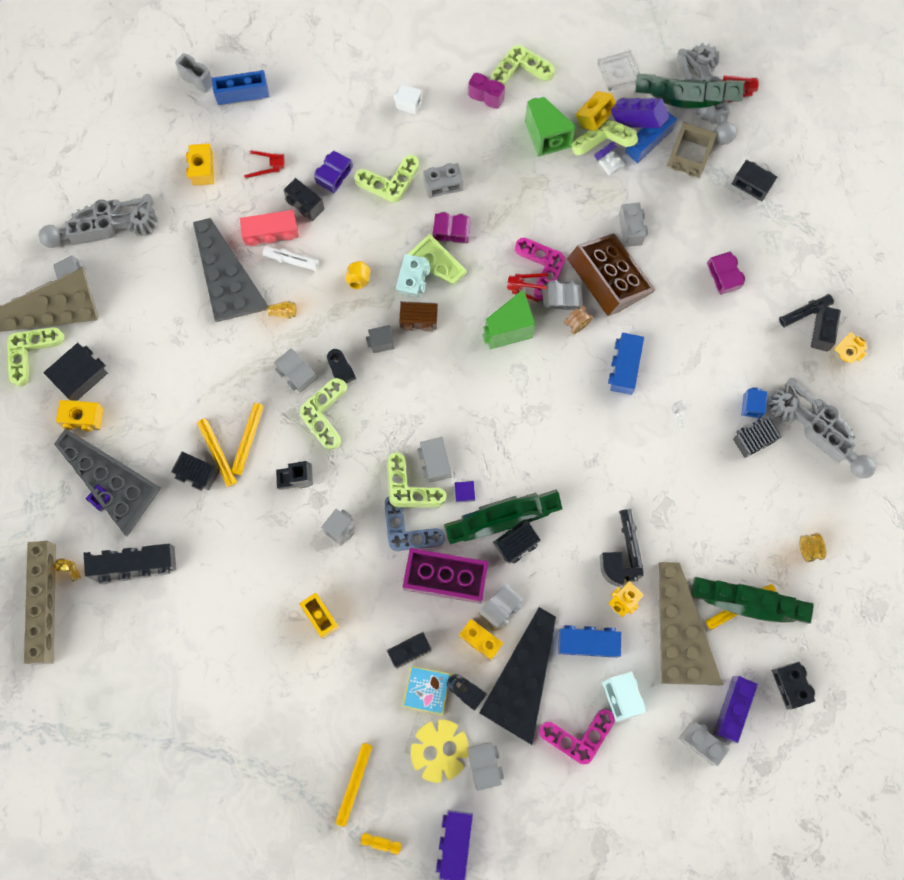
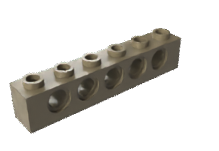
(40, 603)

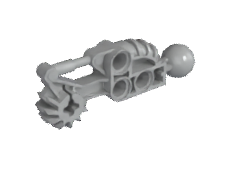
(704, 61)
(95, 220)
(833, 428)

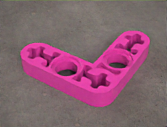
(547, 260)
(584, 743)

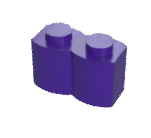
(333, 171)

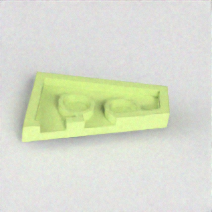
(441, 261)

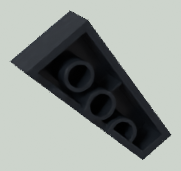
(129, 563)

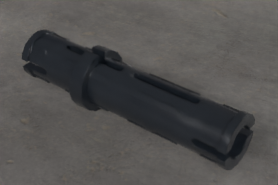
(811, 308)
(626, 515)

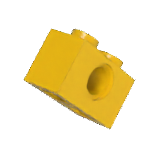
(595, 111)
(202, 155)
(69, 411)
(319, 615)
(480, 639)

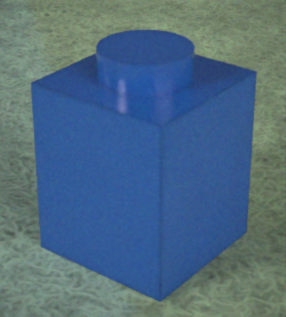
(754, 403)

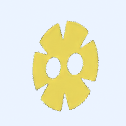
(429, 736)

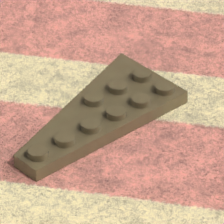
(51, 304)
(683, 643)

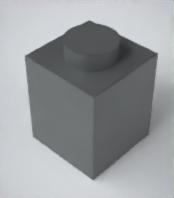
(380, 339)

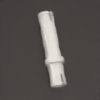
(291, 258)

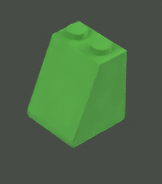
(548, 127)
(509, 323)

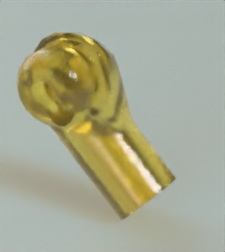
(68, 566)

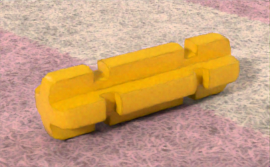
(380, 843)

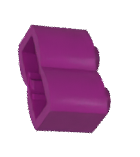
(486, 90)
(451, 227)
(725, 272)

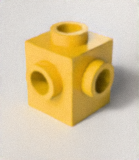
(851, 348)
(625, 599)

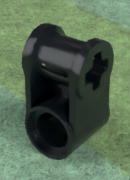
(340, 369)
(467, 692)

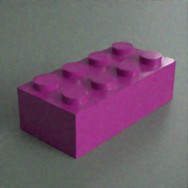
(445, 575)

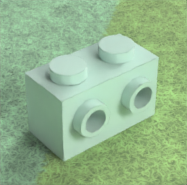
(413, 275)
(624, 696)

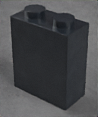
(76, 372)

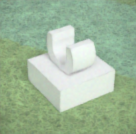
(611, 163)

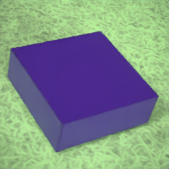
(605, 150)
(464, 491)
(93, 501)

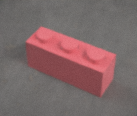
(269, 227)

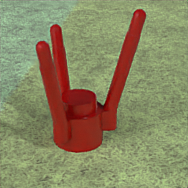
(751, 84)
(275, 160)
(517, 283)

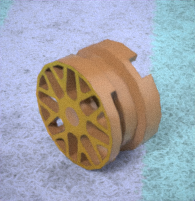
(578, 319)

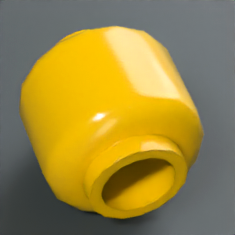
(358, 275)

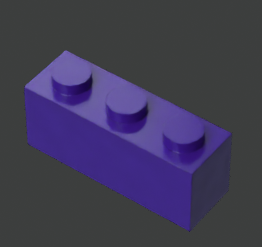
(640, 112)
(735, 709)
(454, 845)

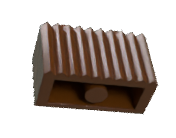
(418, 316)

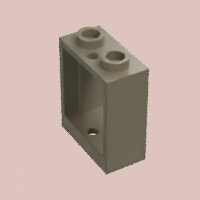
(696, 135)

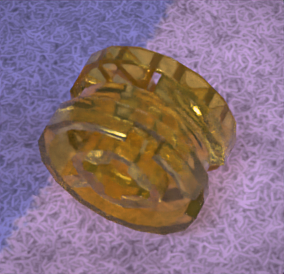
(812, 547)

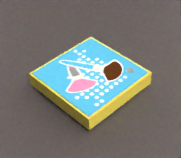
(426, 690)

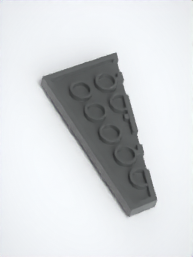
(227, 282)
(127, 489)

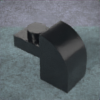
(296, 475)
(612, 569)

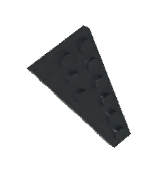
(519, 689)

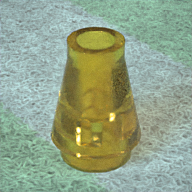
(284, 309)

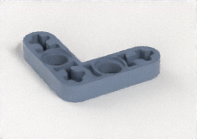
(401, 533)

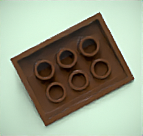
(610, 273)

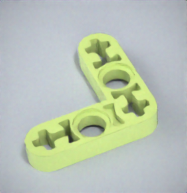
(521, 61)
(609, 129)
(389, 186)
(22, 349)
(318, 409)
(403, 490)

